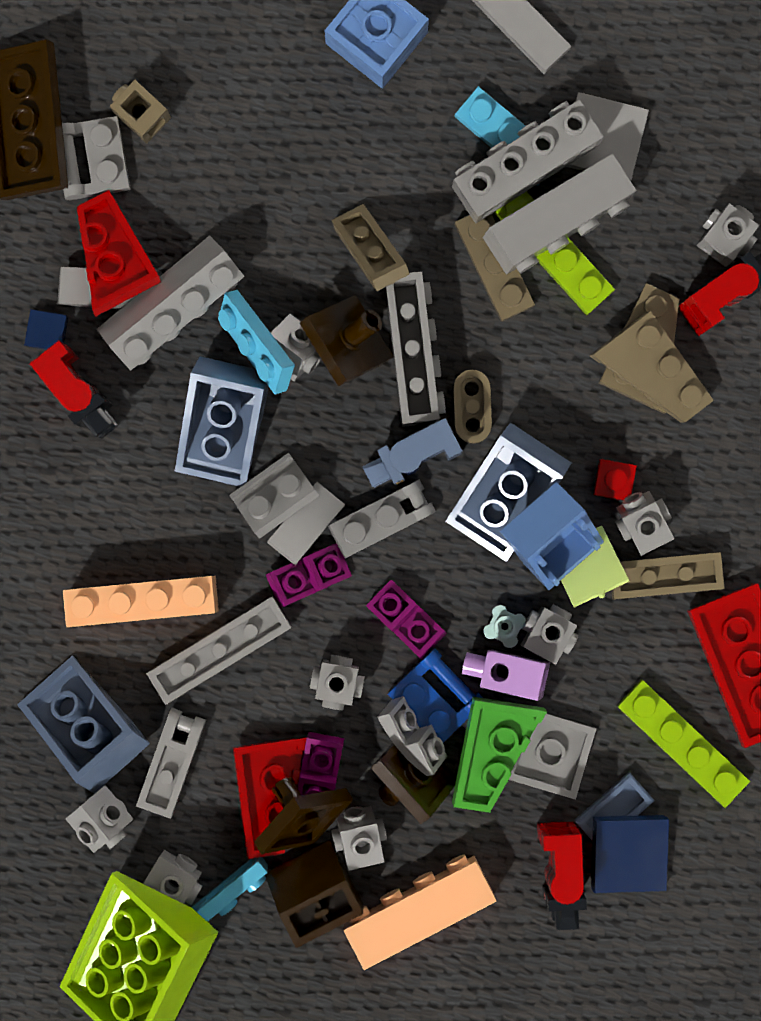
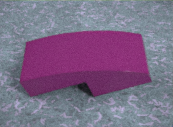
(308, 575)
(406, 619)
(320, 763)

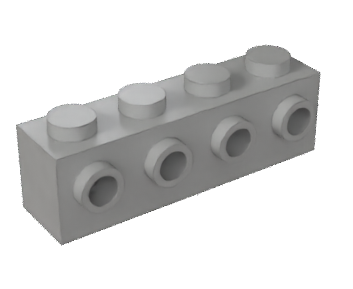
(527, 160)
(559, 214)
(170, 305)
(412, 350)

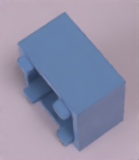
(376, 35)
(552, 536)

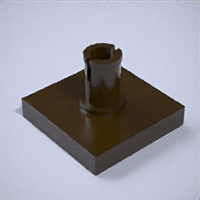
(347, 339)
(413, 788)
(302, 816)

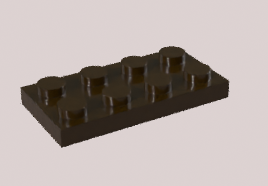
(30, 122)

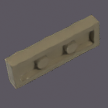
(370, 247)
(505, 291)
(671, 575)

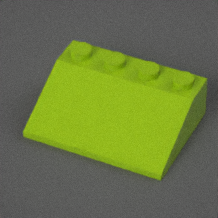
(137, 954)

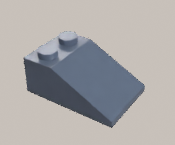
(221, 421)
(504, 486)
(82, 725)

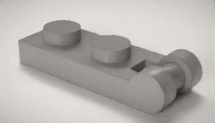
(380, 519)
(170, 764)

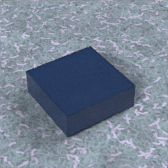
(45, 329)

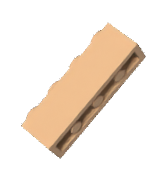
(140, 601)
(419, 911)

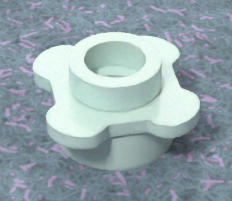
(494, 629)

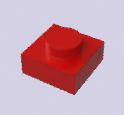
(614, 479)

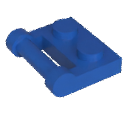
(428, 703)

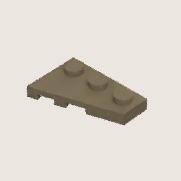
(665, 309)
(654, 366)

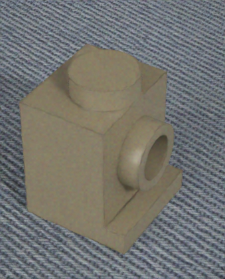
(135, 95)

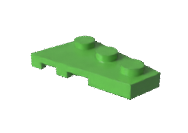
(491, 747)

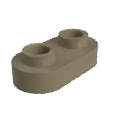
(472, 407)

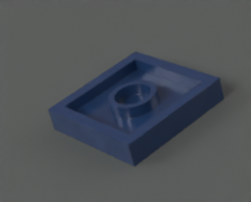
(629, 853)

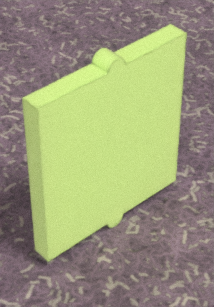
(595, 574)

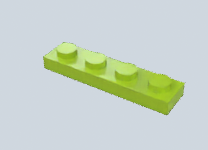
(568, 267)
(683, 743)

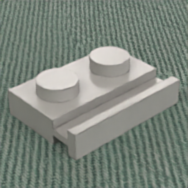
(274, 495)

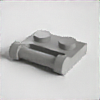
(104, 158)

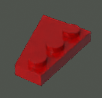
(113, 254)
(257, 772)

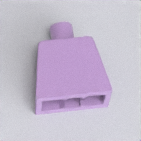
(525, 678)

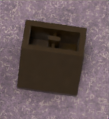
(313, 893)

